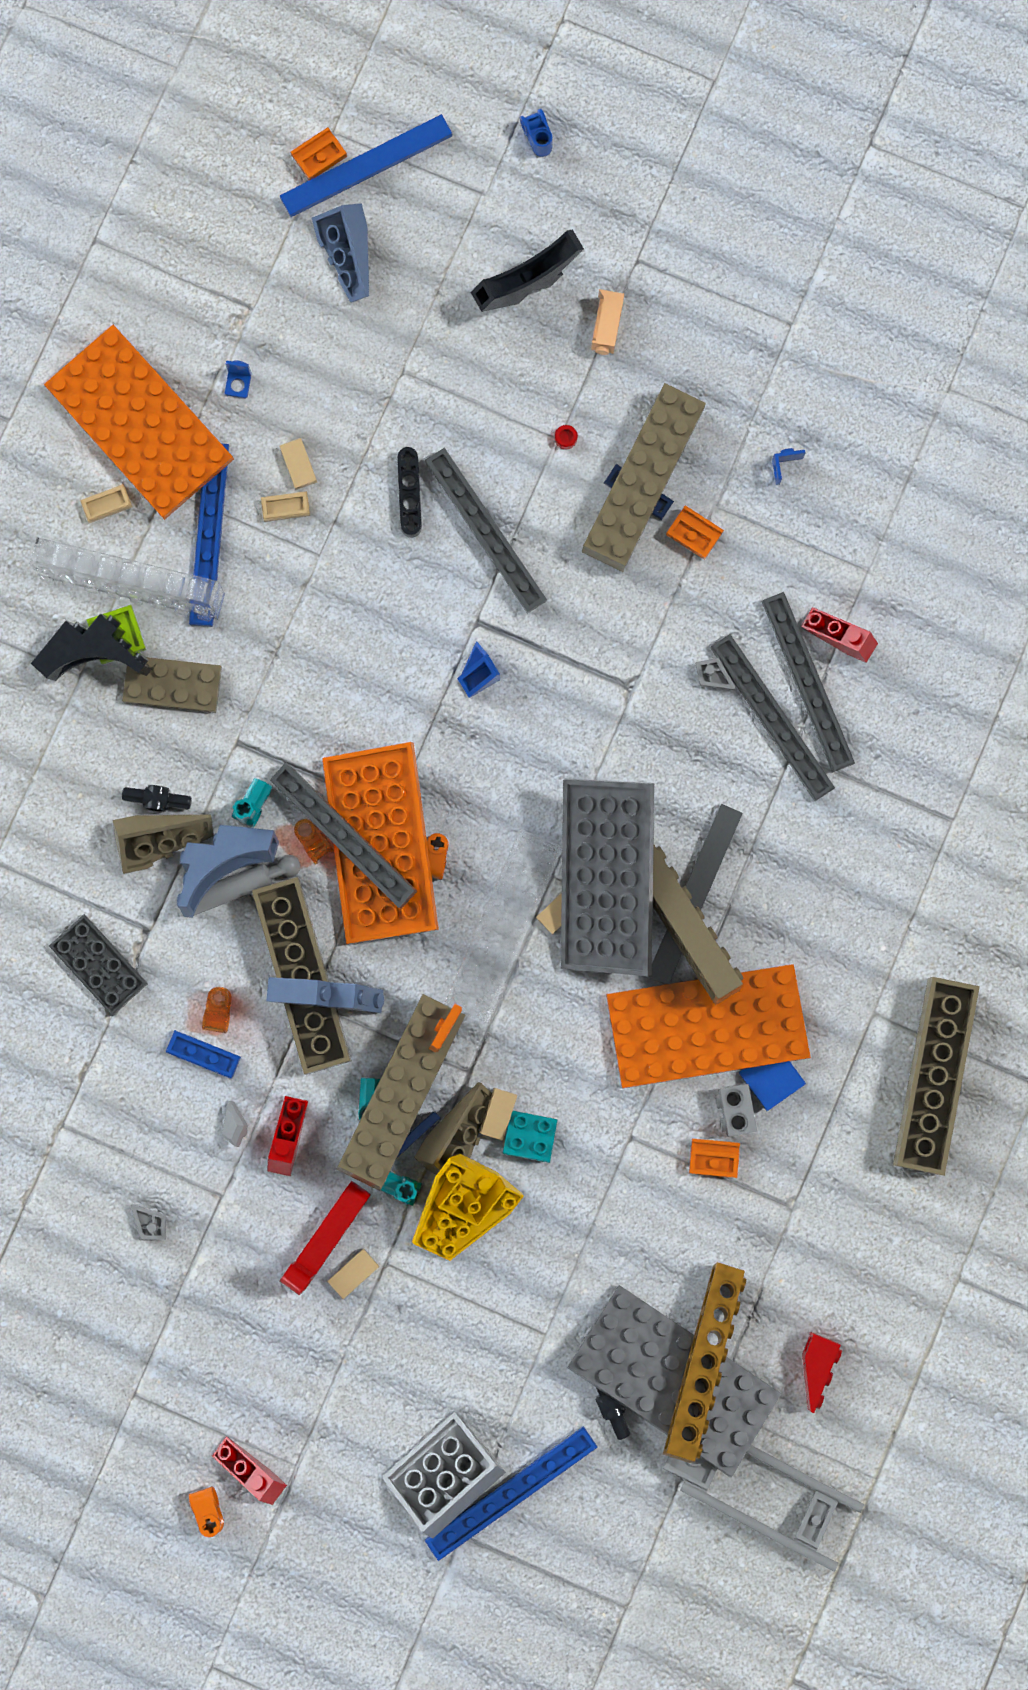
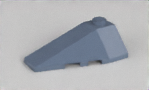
(345, 238)

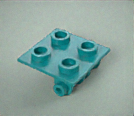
(530, 1136)

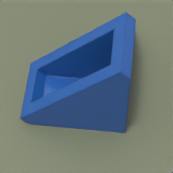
(478, 672)

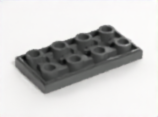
(98, 964)

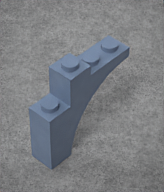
(231, 850)
(325, 994)

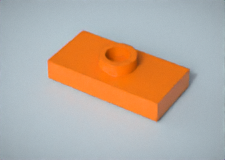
(444, 1027)

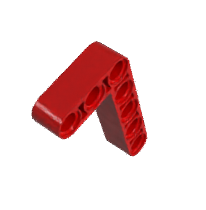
(325, 1238)

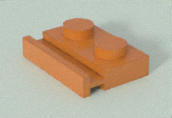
(318, 154)
(694, 532)
(714, 1158)

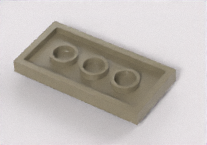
(174, 685)

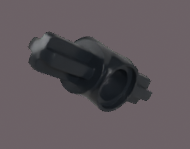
(156, 798)
(613, 1411)

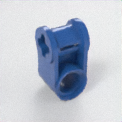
(537, 129)

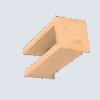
(607, 321)

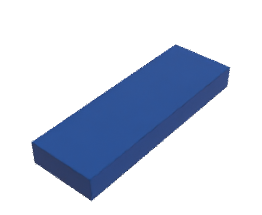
(203, 1054)

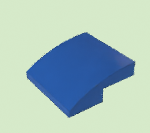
(772, 1082)

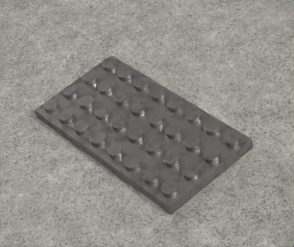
(607, 876)
(641, 1363)

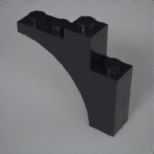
(534, 274)
(78, 645)

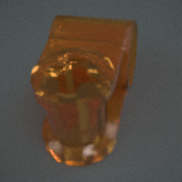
(313, 841)
(216, 1015)

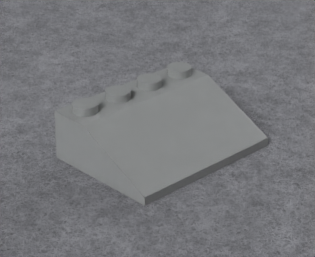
(443, 1475)

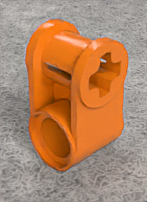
(437, 858)
(206, 1508)

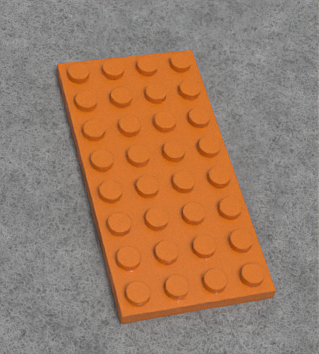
(139, 421)
(383, 803)
(681, 1033)

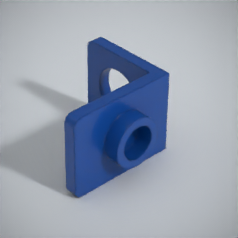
(241, 371)
(785, 455)

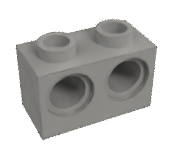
(743, 1109)

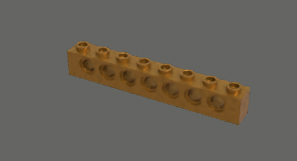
(675, 1444)

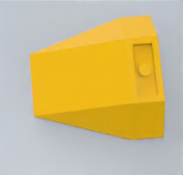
(463, 1206)

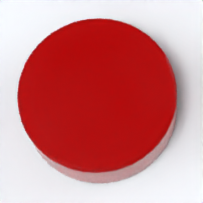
(566, 437)

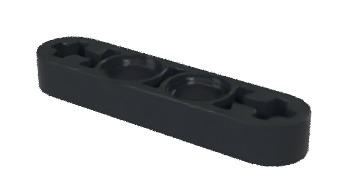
(409, 492)

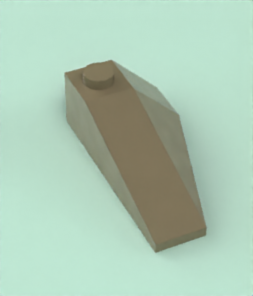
(153, 837)
(456, 1132)

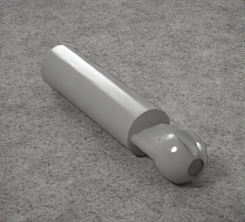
(246, 881)

